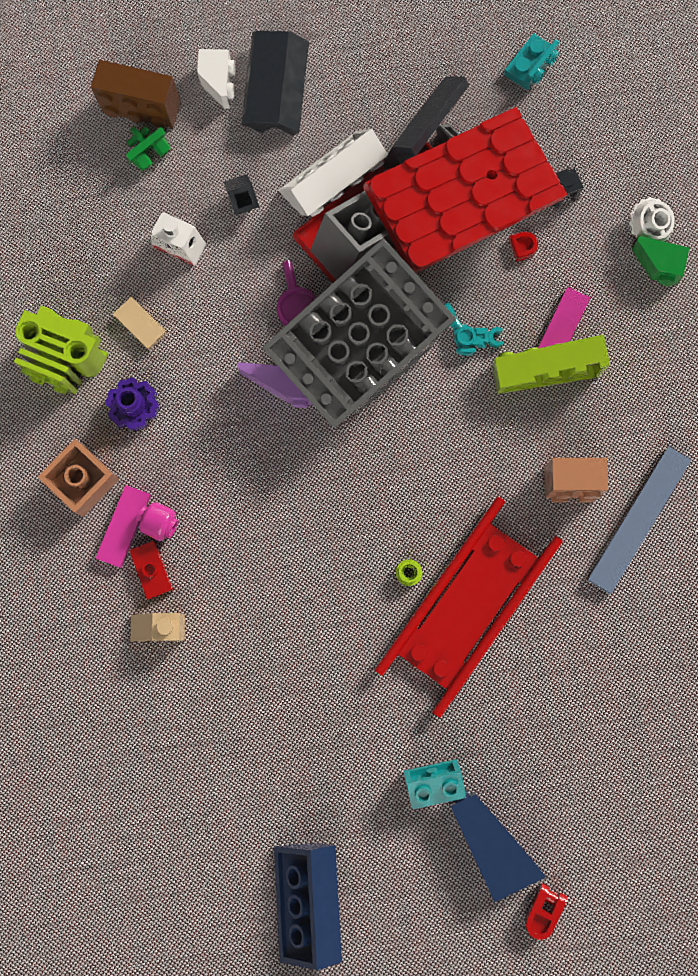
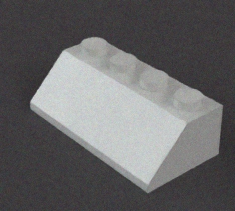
(334, 172)

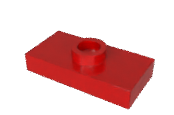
(151, 570)

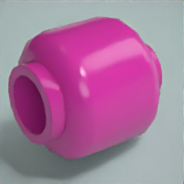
(157, 521)

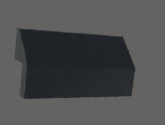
(275, 81)
(426, 120)

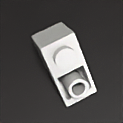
(215, 74)

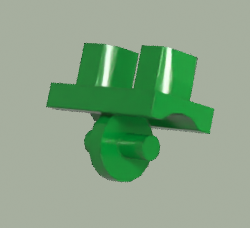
(138, 154)

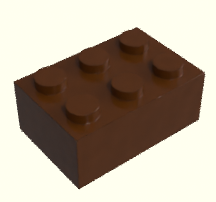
(136, 94)

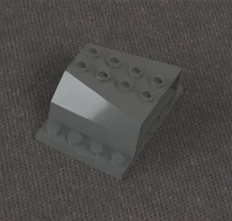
(360, 334)

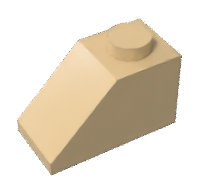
(157, 627)

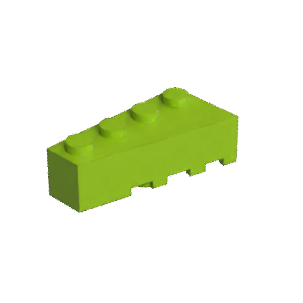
(551, 365)

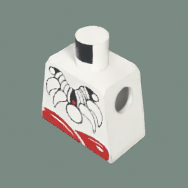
(174, 236)

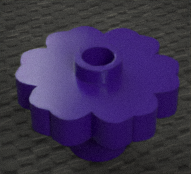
(137, 414)

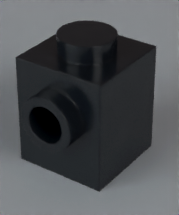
(241, 194)

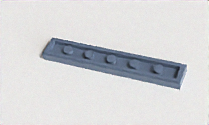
(639, 520)

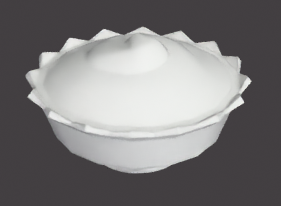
(652, 219)

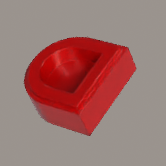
(523, 245)

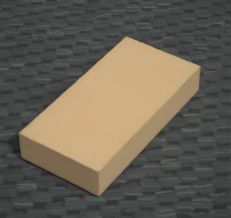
(140, 323)

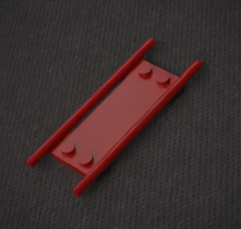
(468, 606)

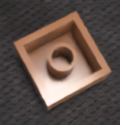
(78, 478)
(575, 479)

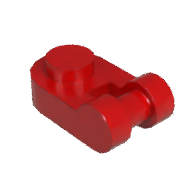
(540, 922)

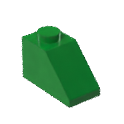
(661, 259)

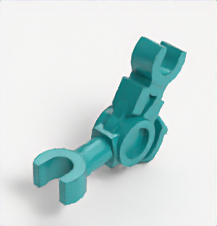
(470, 337)

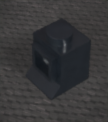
(572, 184)

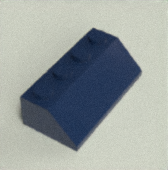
(307, 905)

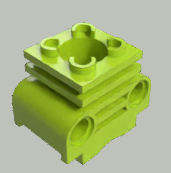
(57, 350)

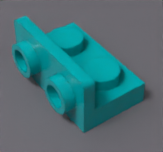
(531, 61)
(435, 784)

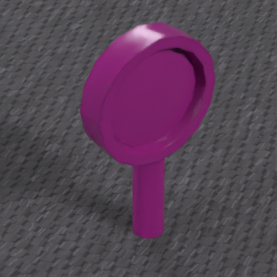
(294, 299)

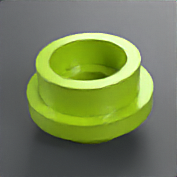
(415, 566)

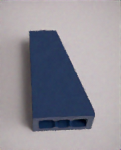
(497, 854)

